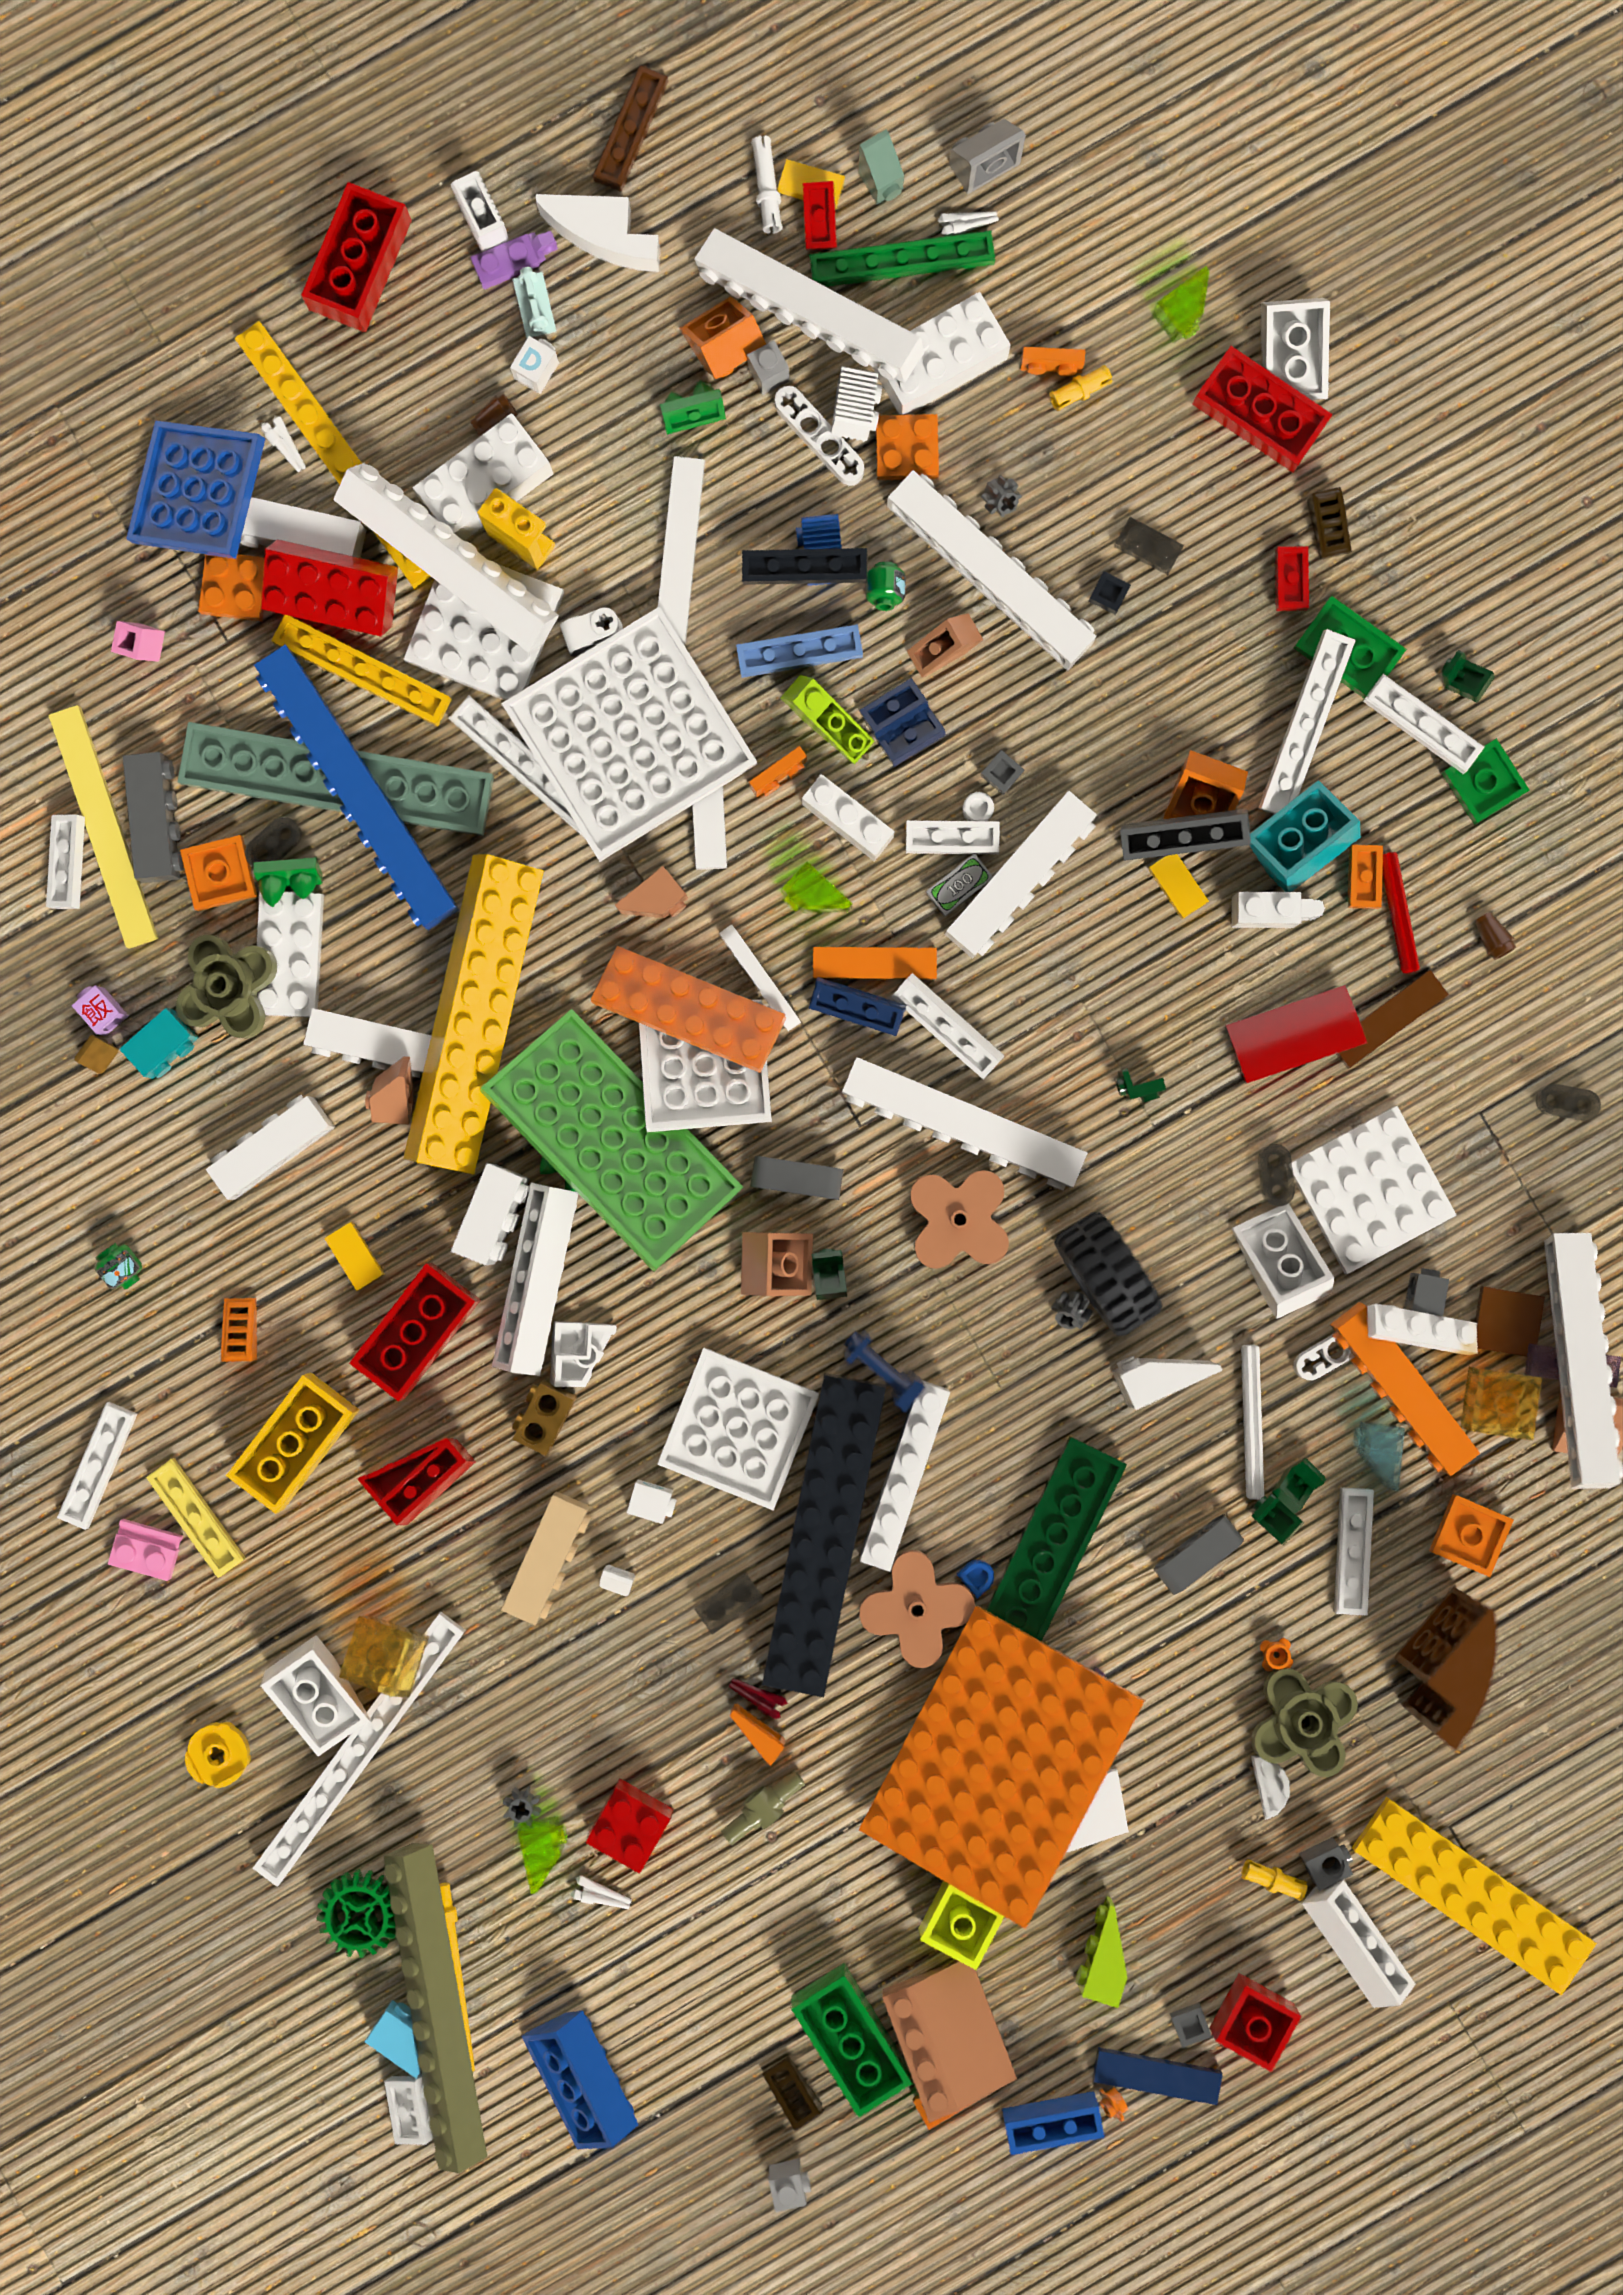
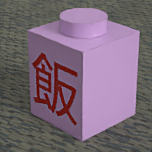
(99, 1009)

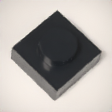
(1109, 593)

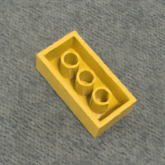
(292, 1442)

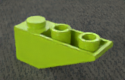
(827, 718)
(1105, 1969)

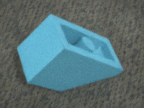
(395, 2038)

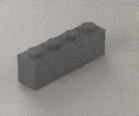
(152, 817)
(1185, 834)

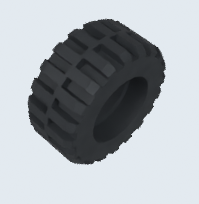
(1108, 1273)

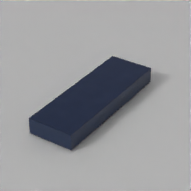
(857, 1006)

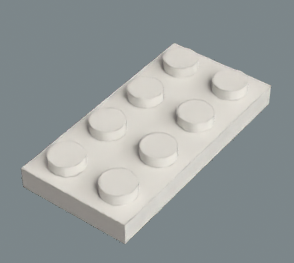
(294, 937)

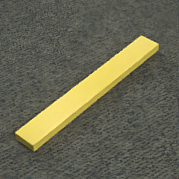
(103, 826)

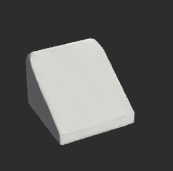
(617, 1580)

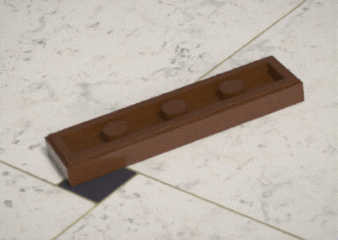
(630, 128)
(1396, 1015)

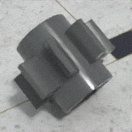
(1001, 496)
(1072, 1310)
(513, 1804)

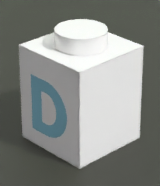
(535, 364)
(651, 1502)

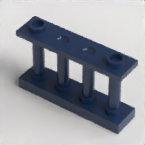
(905, 1386)

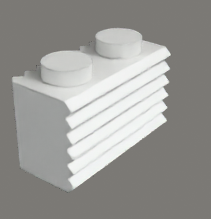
(479, 211)
(855, 404)

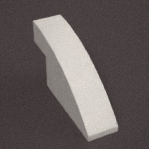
(601, 229)

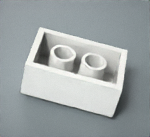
(491, 1215)

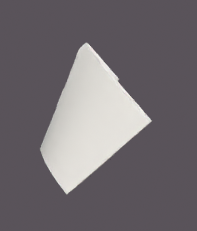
(576, 1351)

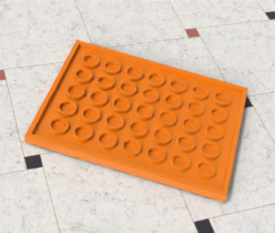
(1001, 1766)

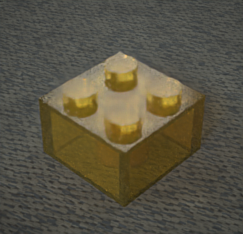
(1501, 1403)
(384, 1656)

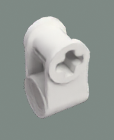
(587, 630)

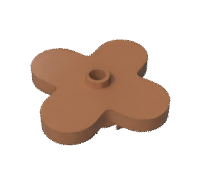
(939, 1204)
(915, 1584)

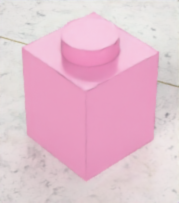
(137, 641)

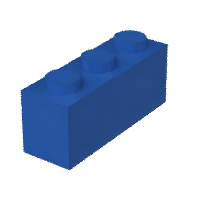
(1053, 2123)

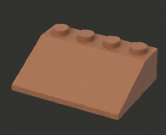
(948, 2038)

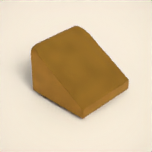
(96, 1054)

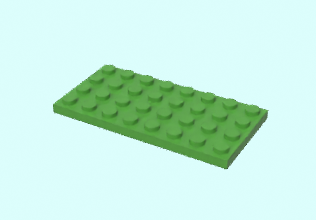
(590, 1124)

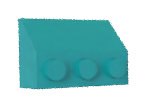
(1304, 836)

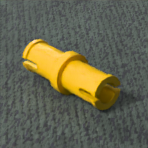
(1080, 387)
(1274, 1879)

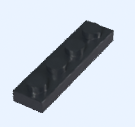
(804, 566)

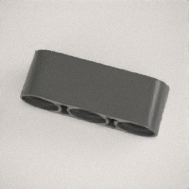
(796, 1177)
(1198, 1554)

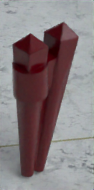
(762, 1699)

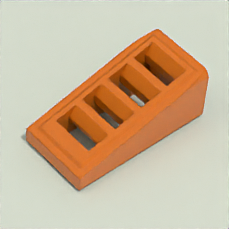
(228, 1329)
(762, 1737)

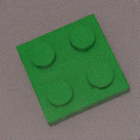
(1487, 784)

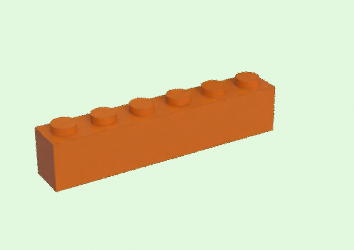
(1406, 1391)

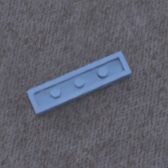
(799, 651)

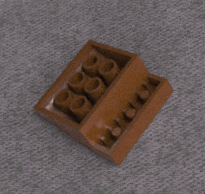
(1455, 1663)

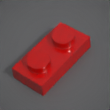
(820, 215)
(1292, 578)

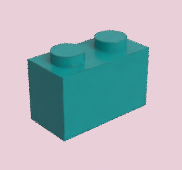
(159, 1044)

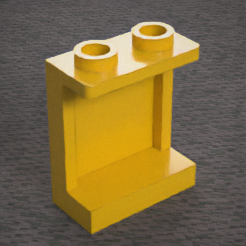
(515, 528)

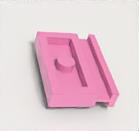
(145, 1550)

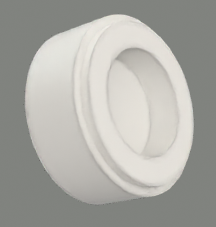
(978, 807)

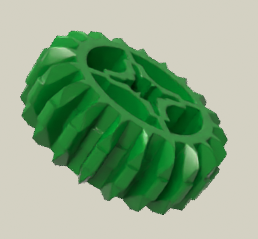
(353, 1903)

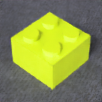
(959, 1925)

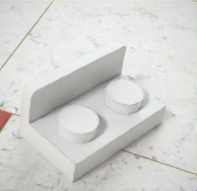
(408, 2110)

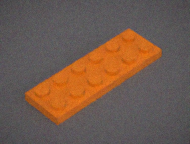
(688, 1009)

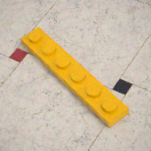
(362, 670)

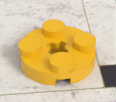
(213, 1772)

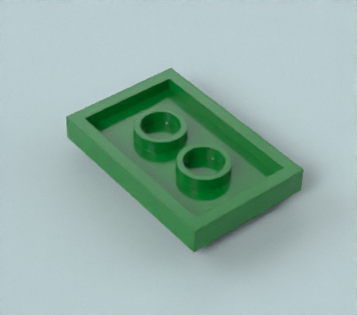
(1371, 654)

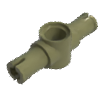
(763, 1807)

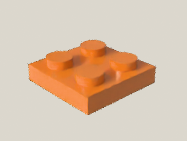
(907, 445)
(232, 587)
(218, 873)
(1471, 1535)

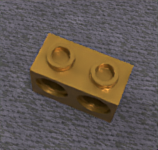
(549, 1420)

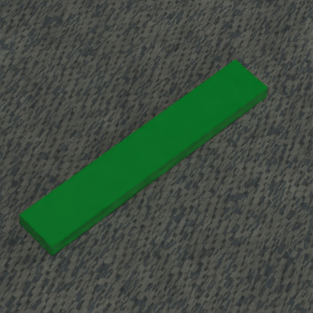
(903, 259)

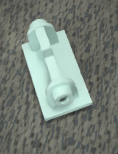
(534, 303)

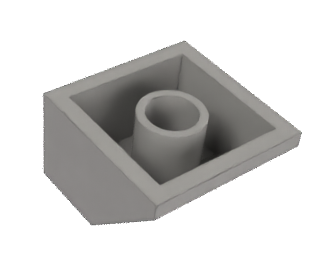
(987, 154)

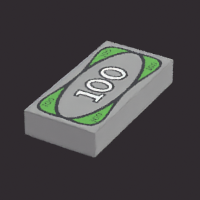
(959, 885)

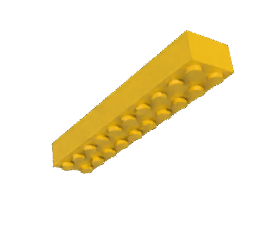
(473, 1013)

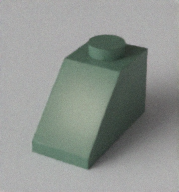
(880, 167)

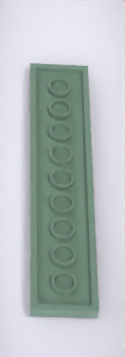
(281, 772)

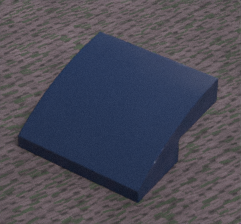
(902, 722)

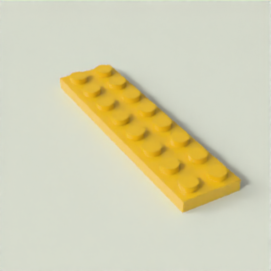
(1474, 1896)

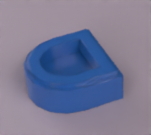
(977, 1576)

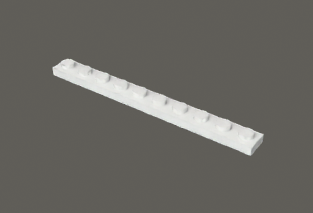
(352, 1759)

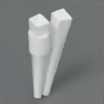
(962, 222)
(283, 442)
(597, 1893)

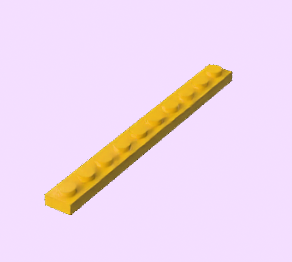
(311, 421)

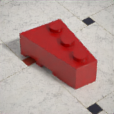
(417, 1480)

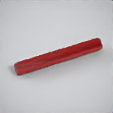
(1399, 913)

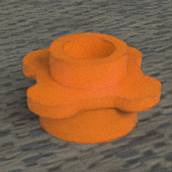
(1282, 1661)
(1113, 2103)

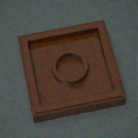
(1508, 1320)

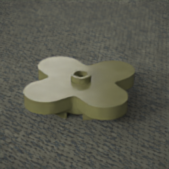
(226, 986)
(1315, 1743)

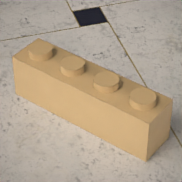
(545, 1559)

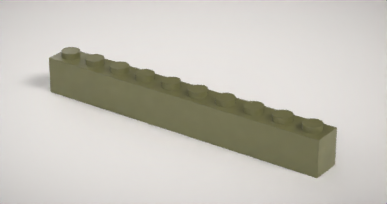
(435, 2007)

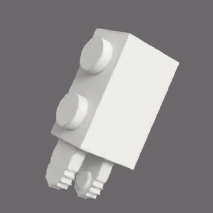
(1273, 909)

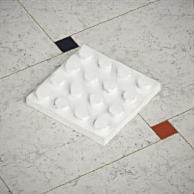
(471, 650)
(698, 1088)
(1371, 1190)
(738, 1428)

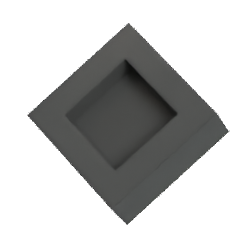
(1002, 772)
(1190, 2025)

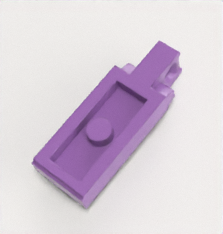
(510, 257)

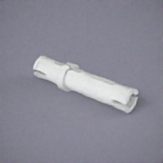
(768, 197)

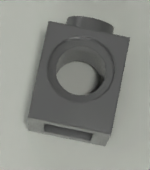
(1427, 1292)
(1317, 1854)

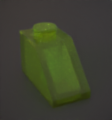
(1183, 307)
(813, 893)
(541, 1848)

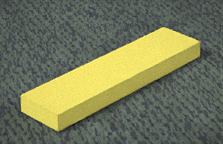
(195, 1517)

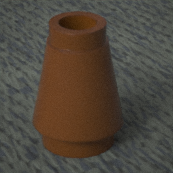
(492, 414)
(1494, 936)

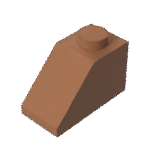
(945, 644)
(654, 897)
(392, 1094)

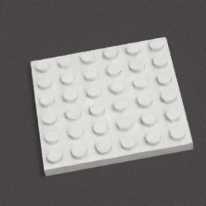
(629, 734)

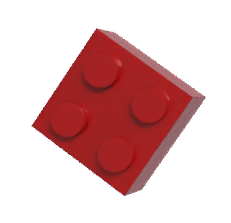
(629, 1826)
(1255, 2022)

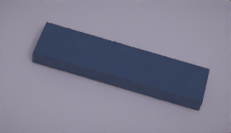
(1157, 2076)

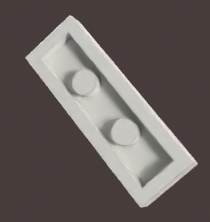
(952, 837)
(65, 861)

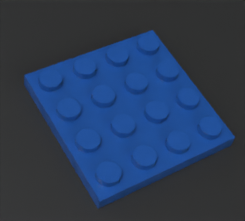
(196, 489)

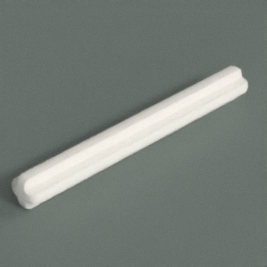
(1252, 1422)

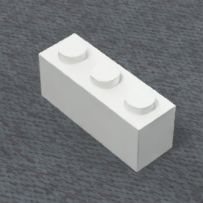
(847, 817)

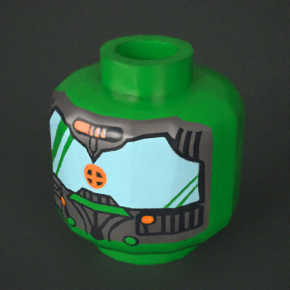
(885, 586)
(118, 1266)

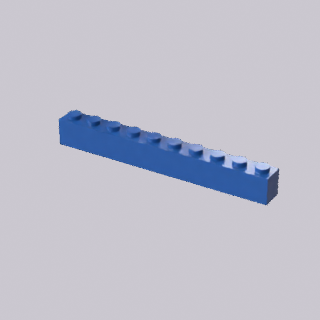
(356, 787)

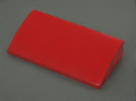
(1261, 409)
(1295, 1034)

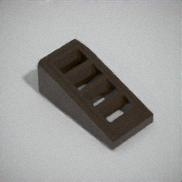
(1338, 508)
(815, 2107)

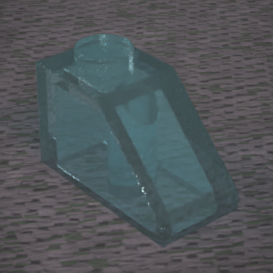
(1381, 1450)

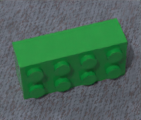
(851, 2040)

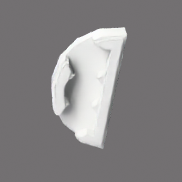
(1271, 1785)

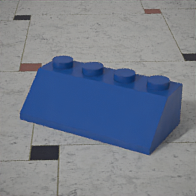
(581, 2081)

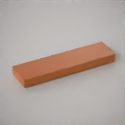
(874, 963)

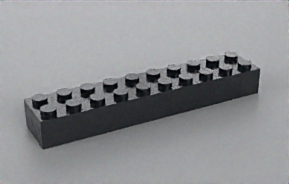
(824, 1535)

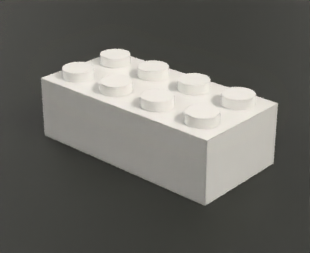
(956, 349)
(497, 459)

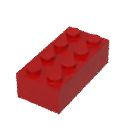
(356, 257)
(329, 587)
(414, 1331)

